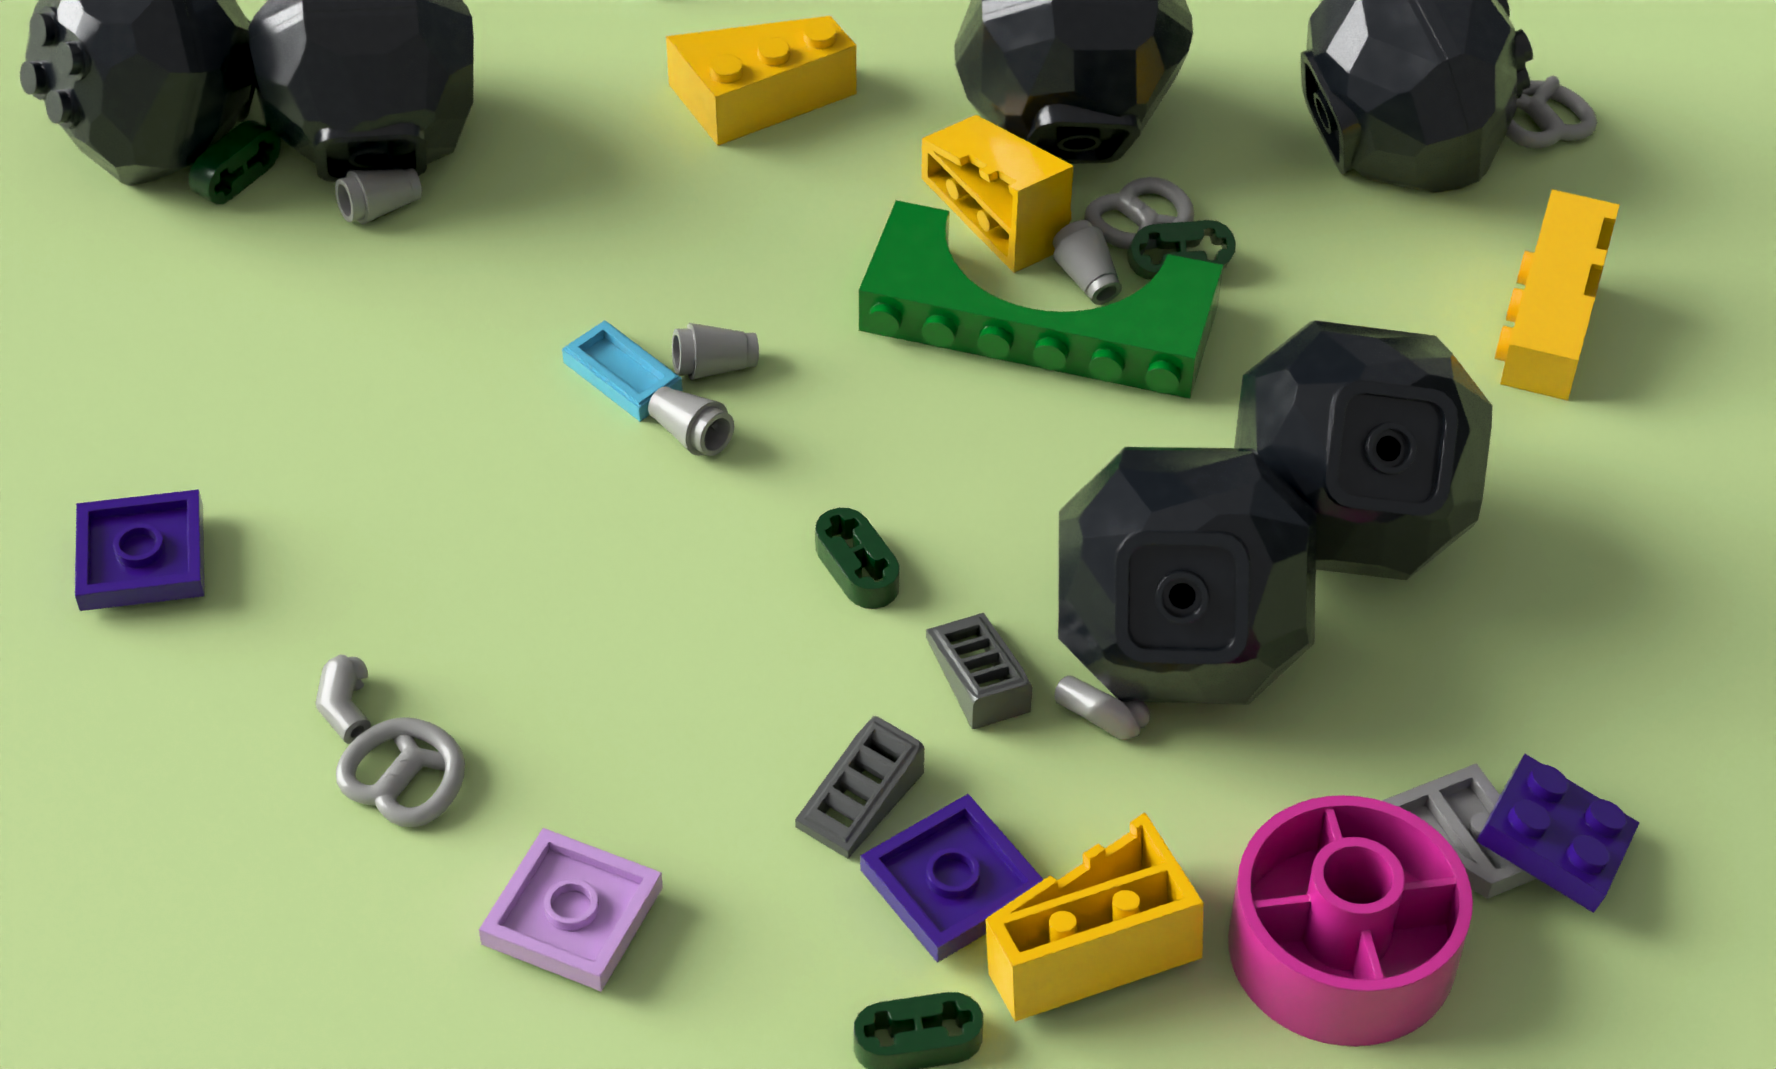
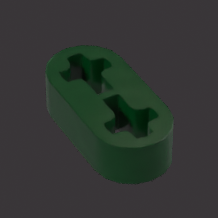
(234, 162)
(1179, 236)
(847, 563)
(918, 1032)

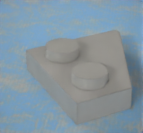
(1458, 810)

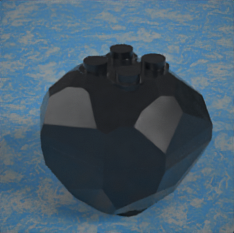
(1072, 71)
(141, 79)
(364, 80)
(1414, 87)
(1375, 439)
(1187, 575)

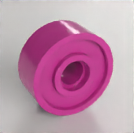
(1349, 920)

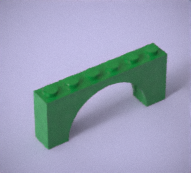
(1139, 342)

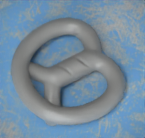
(1547, 119)
(1137, 211)
(403, 769)

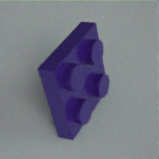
(139, 550)
(1559, 832)
(949, 875)

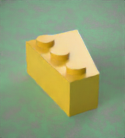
(761, 73)
(1000, 188)
(1557, 295)
(1097, 926)

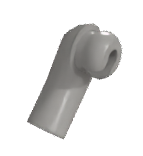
(334, 696)
(1114, 716)

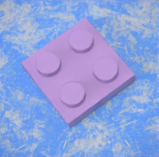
(571, 909)

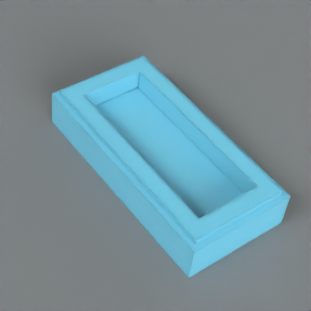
(619, 368)

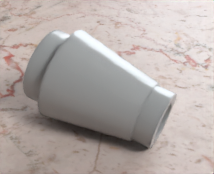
(373, 193)
(1087, 260)
(712, 350)
(693, 420)

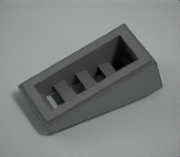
(990, 703)
(885, 754)

